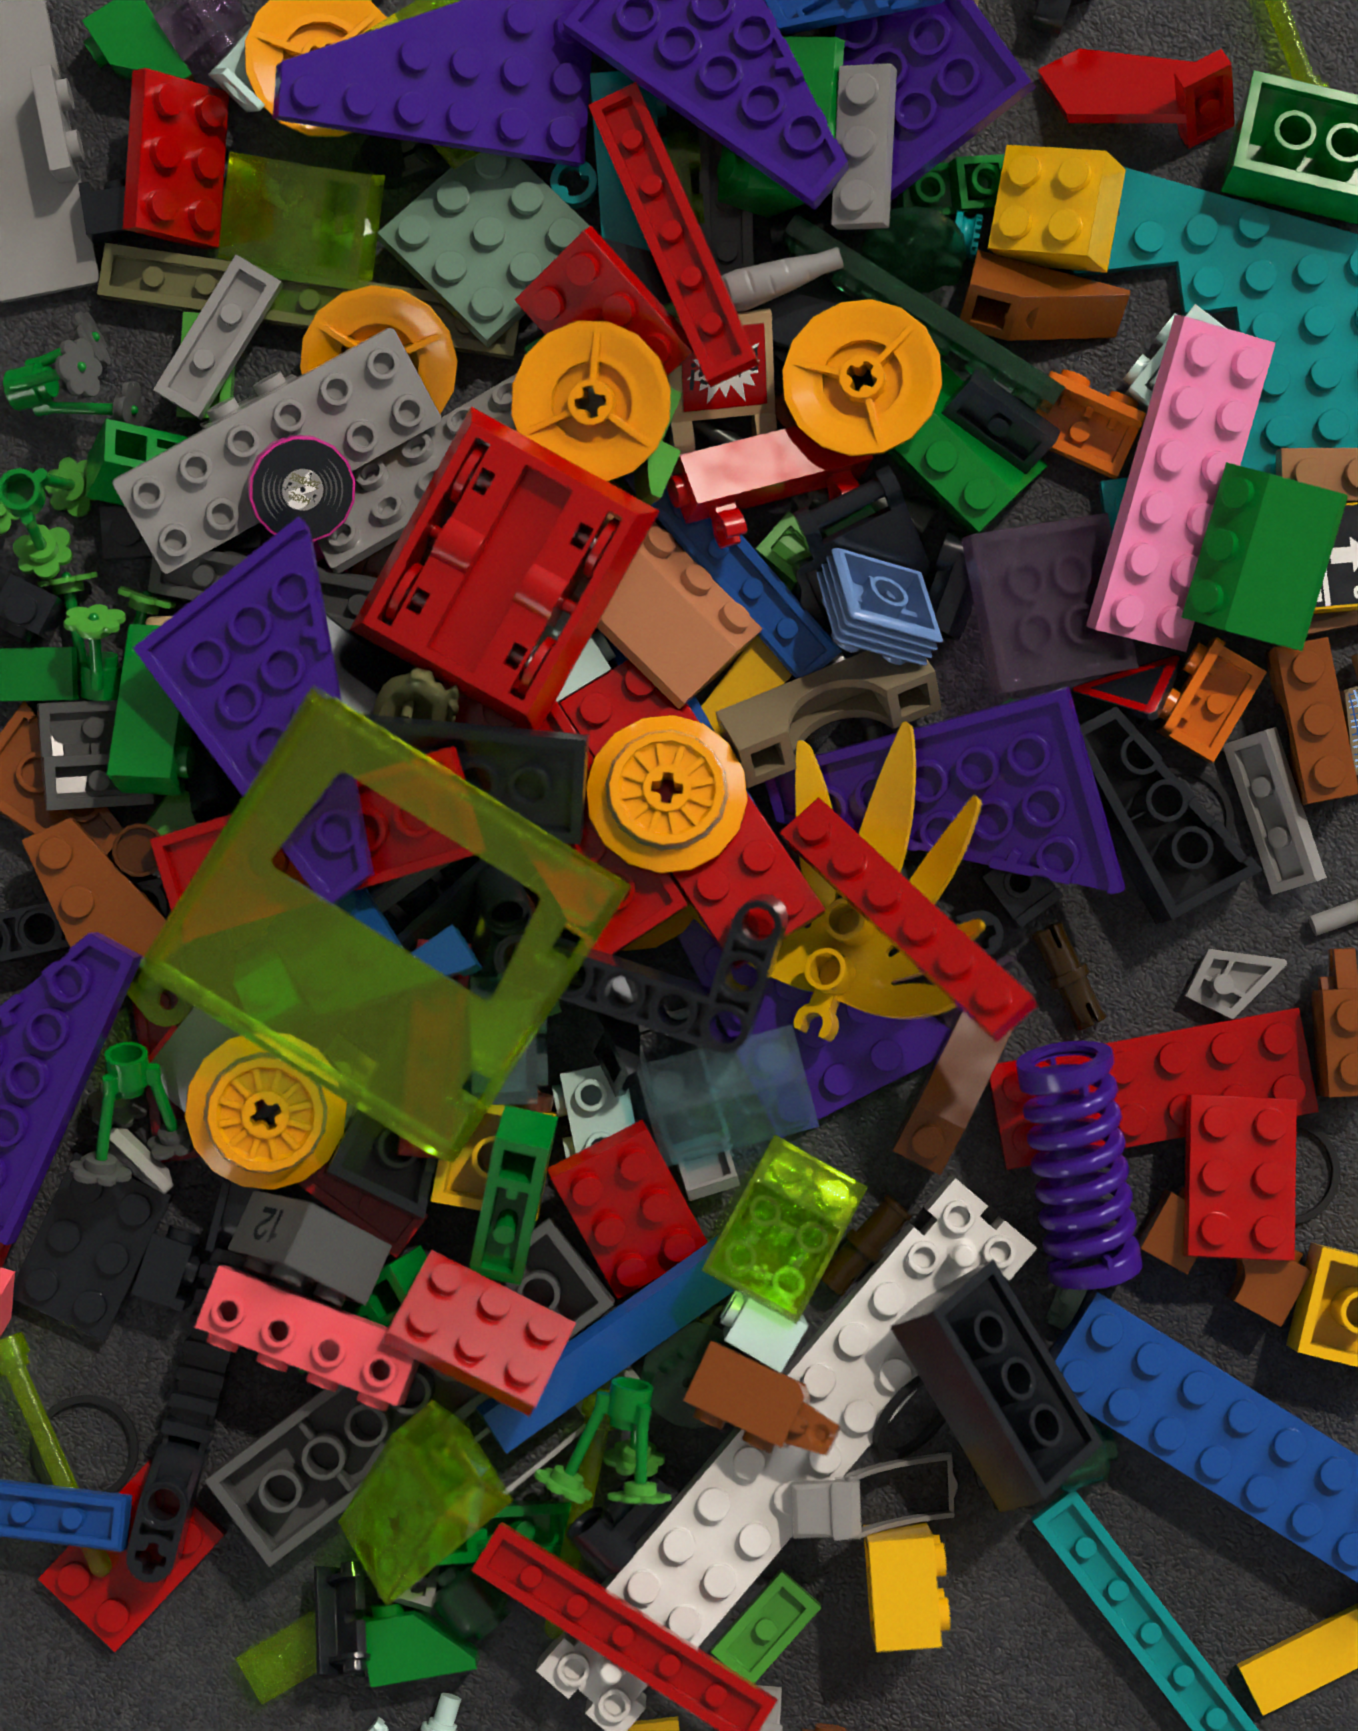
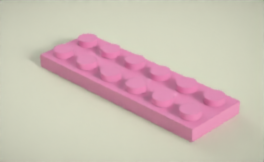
(1190, 431)

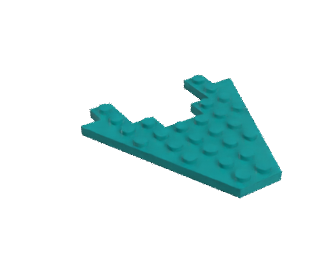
(1286, 285)

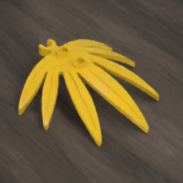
(841, 951)

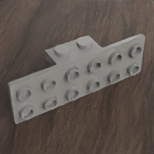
(40, 200)
(395, 481)
(199, 488)

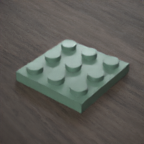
(482, 239)

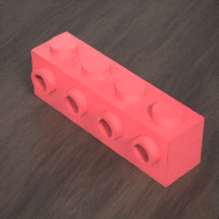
(306, 1334)

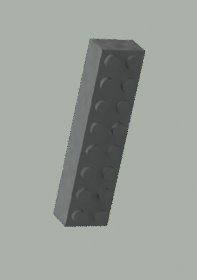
(322, 1451)

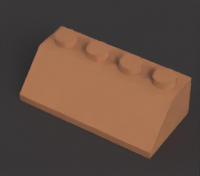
(672, 617)

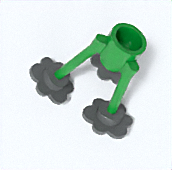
(78, 366)
(119, 1104)

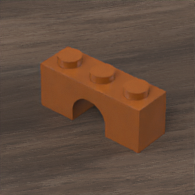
(1317, 728)
(1259, 1285)

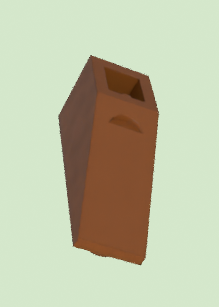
(1038, 303)

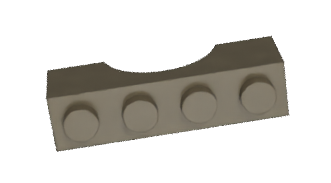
(866, 685)

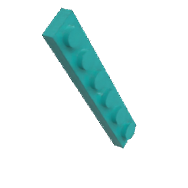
(1139, 1616)

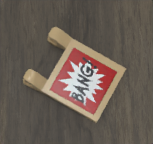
(740, 396)

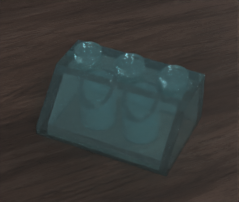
(724, 1101)

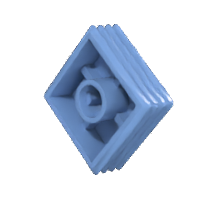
(878, 608)

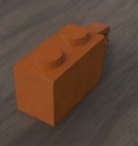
(1337, 1026)
(758, 1400)

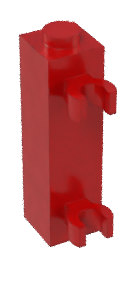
(756, 472)

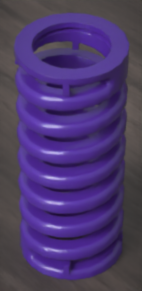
(1070, 1165)

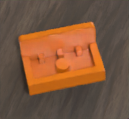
(1093, 426)
(1210, 699)

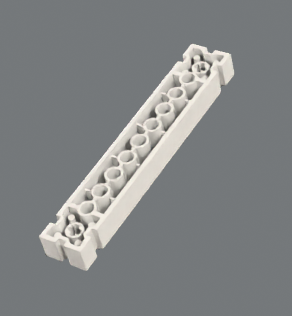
(740, 1500)

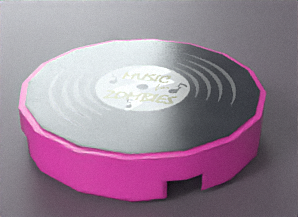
(301, 480)

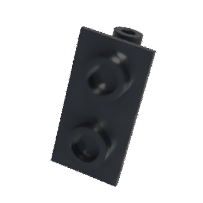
(339, 1621)

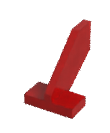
(1144, 89)

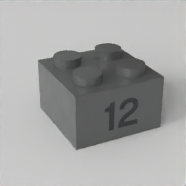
(308, 1249)

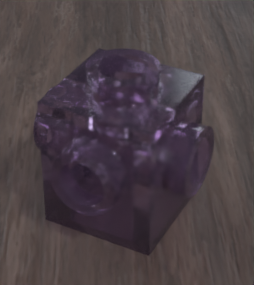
(201, 26)

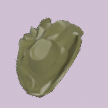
(417, 697)

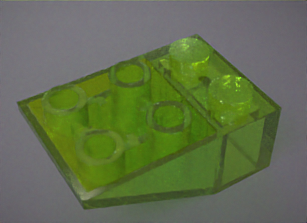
(301, 217)
(784, 1228)
(421, 1500)

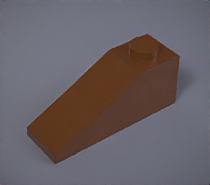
(948, 1095)

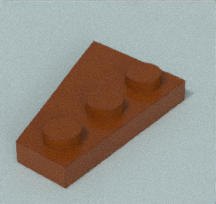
(23, 790)
(90, 889)

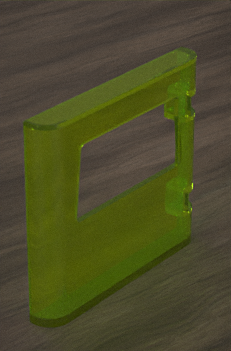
(341, 994)

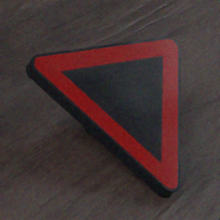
(1136, 691)

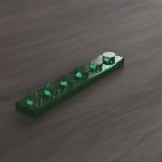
(945, 329)

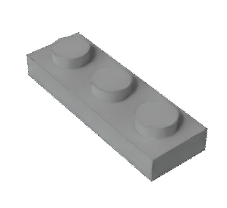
(866, 140)
(218, 337)
(1274, 811)

